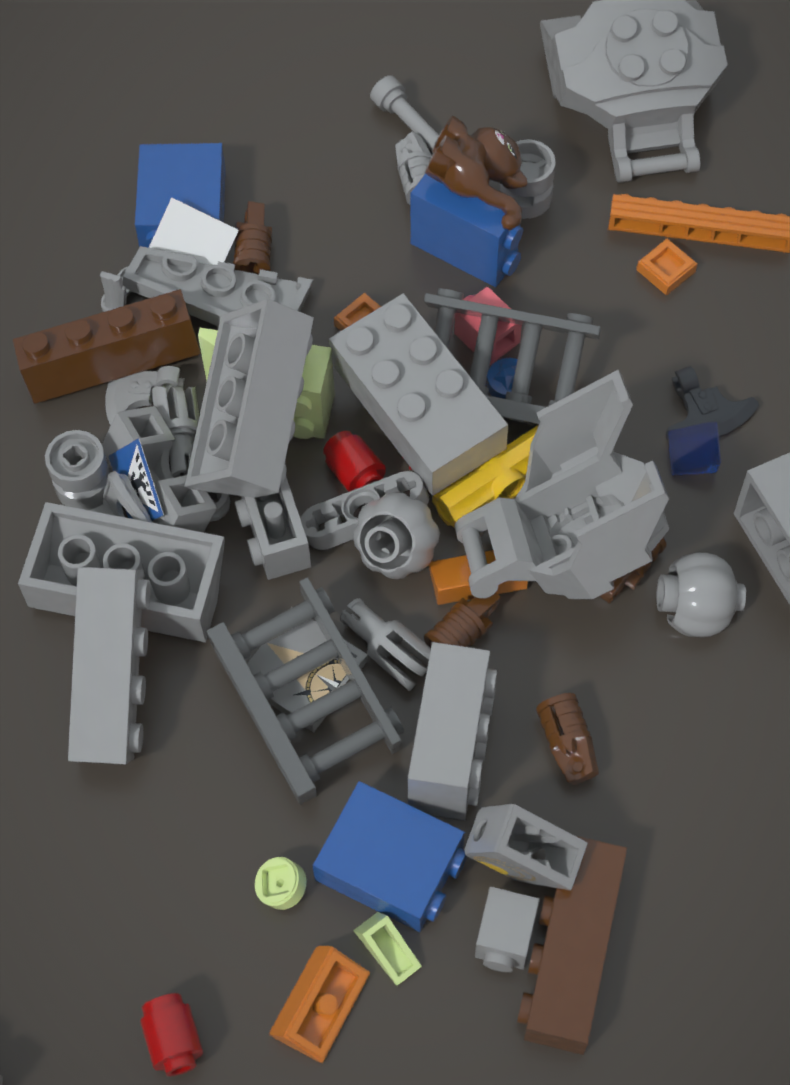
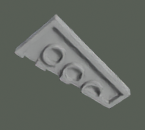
(209, 288)

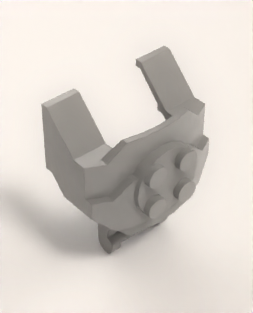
(639, 75)
(581, 508)

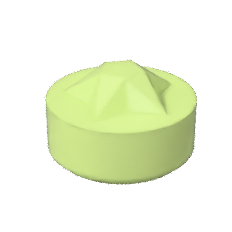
(280, 883)

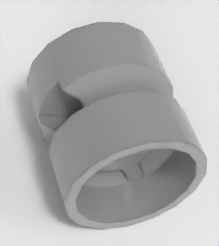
(539, 169)
(77, 469)

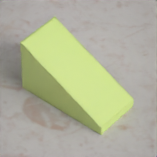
(388, 947)

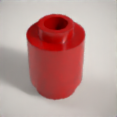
(352, 460)
(171, 1034)

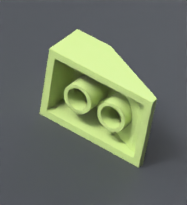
(318, 393)

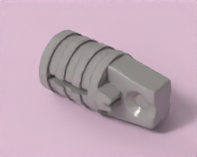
(412, 161)

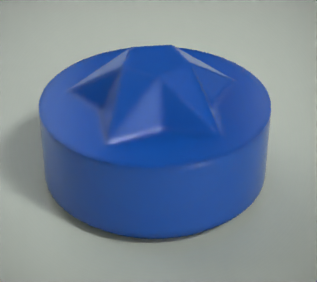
(501, 377)

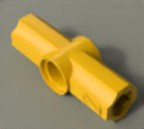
(496, 478)

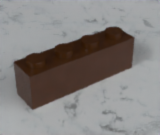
(106, 346)
(573, 952)

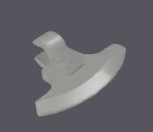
(136, 389)

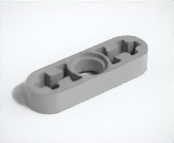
(347, 503)

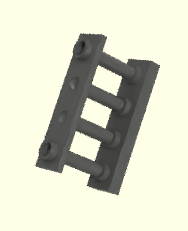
(517, 403)
(281, 729)

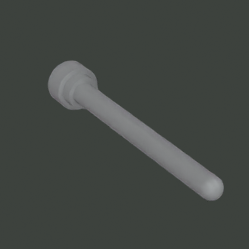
(391, 97)

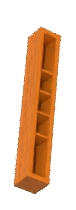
(700, 223)

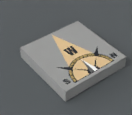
(314, 683)

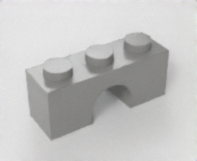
(180, 505)

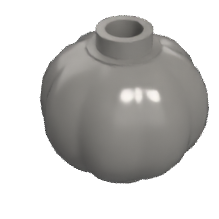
(400, 543)
(701, 594)

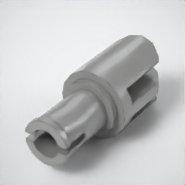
(181, 416)
(384, 640)

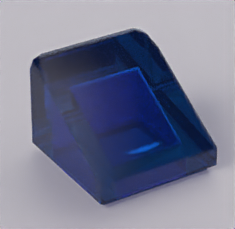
(695, 449)

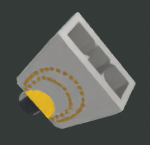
(509, 836)

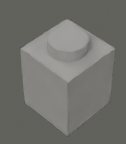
(506, 929)

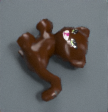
(470, 162)

